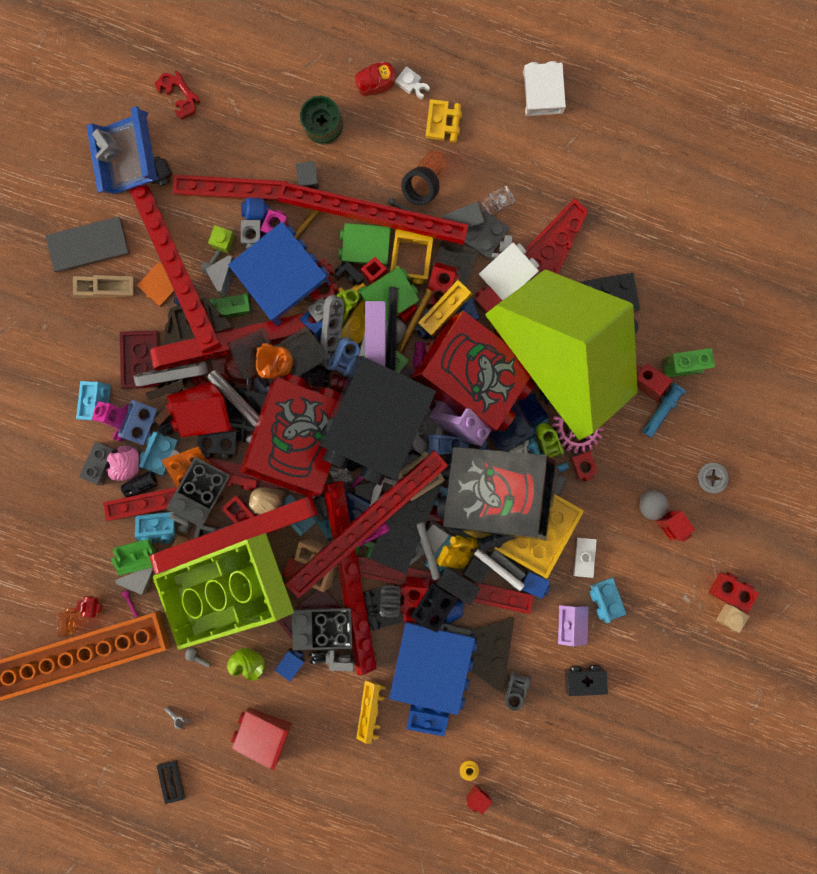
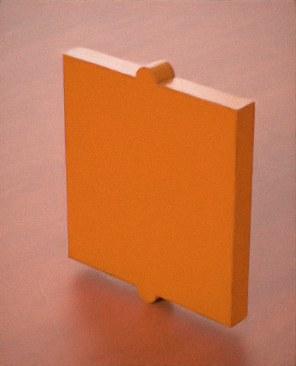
(157, 285)

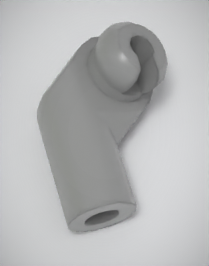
(184, 523)

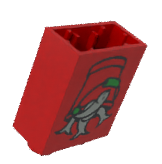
(474, 372)
(288, 435)

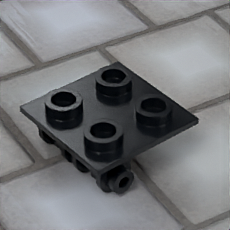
(372, 603)

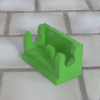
(233, 306)
(133, 557)

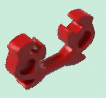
(167, 82)

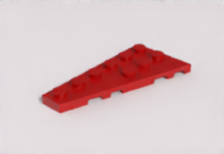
(554, 242)

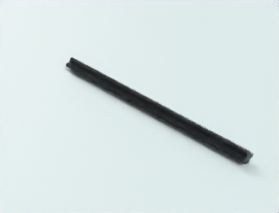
(391, 334)

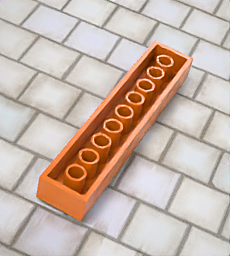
(82, 654)

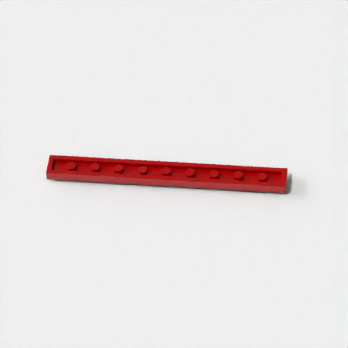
(373, 213)
(175, 268)
(366, 524)
(350, 580)
(487, 594)

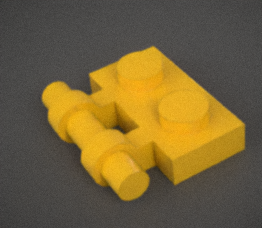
(437, 119)
(458, 553)

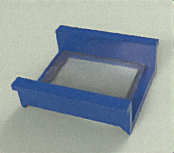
(135, 160)

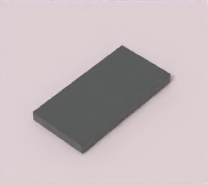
(87, 244)

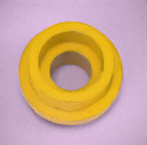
(469, 764)

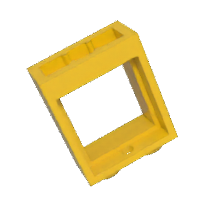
(412, 238)

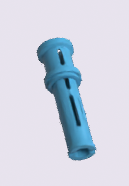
(668, 402)

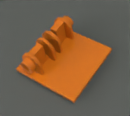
(178, 464)

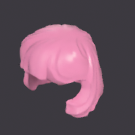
(123, 464)

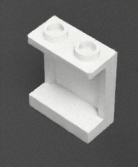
(544, 88)
(509, 271)

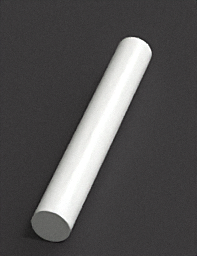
(499, 569)

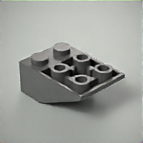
(198, 491)
(321, 628)

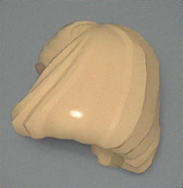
(265, 500)

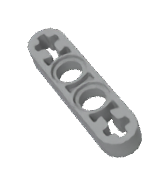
(336, 330)
(170, 374)

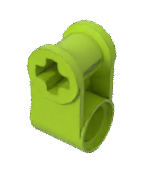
(548, 444)

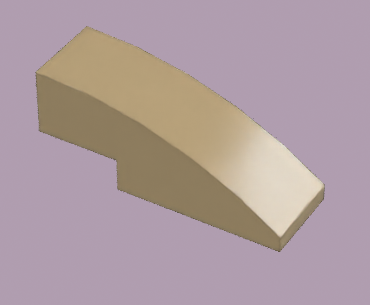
(102, 286)

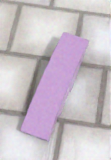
(375, 331)

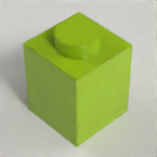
(222, 239)

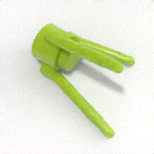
(350, 300)

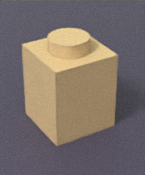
(732, 618)

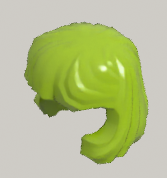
(246, 662)

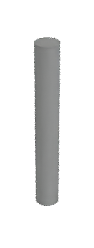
(428, 550)

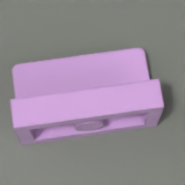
(573, 625)

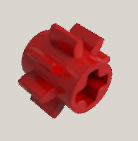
(89, 606)

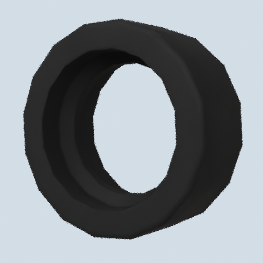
(431, 179)

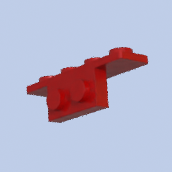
(247, 482)

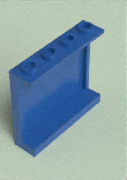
(279, 271)
(433, 668)

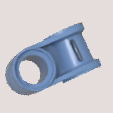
(342, 360)
(443, 444)

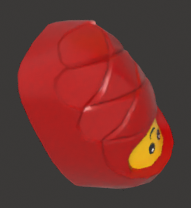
(375, 79)

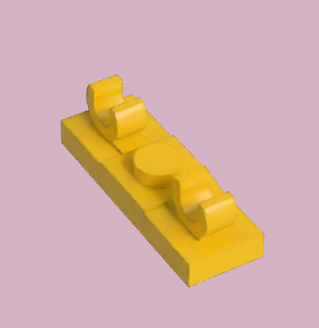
(445, 308)
(369, 712)

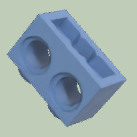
(132, 420)

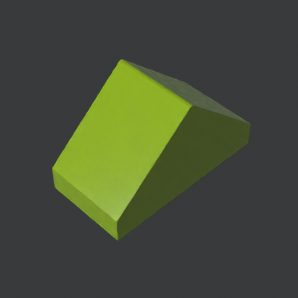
(573, 346)
(224, 592)

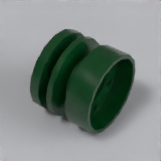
(312, 115)

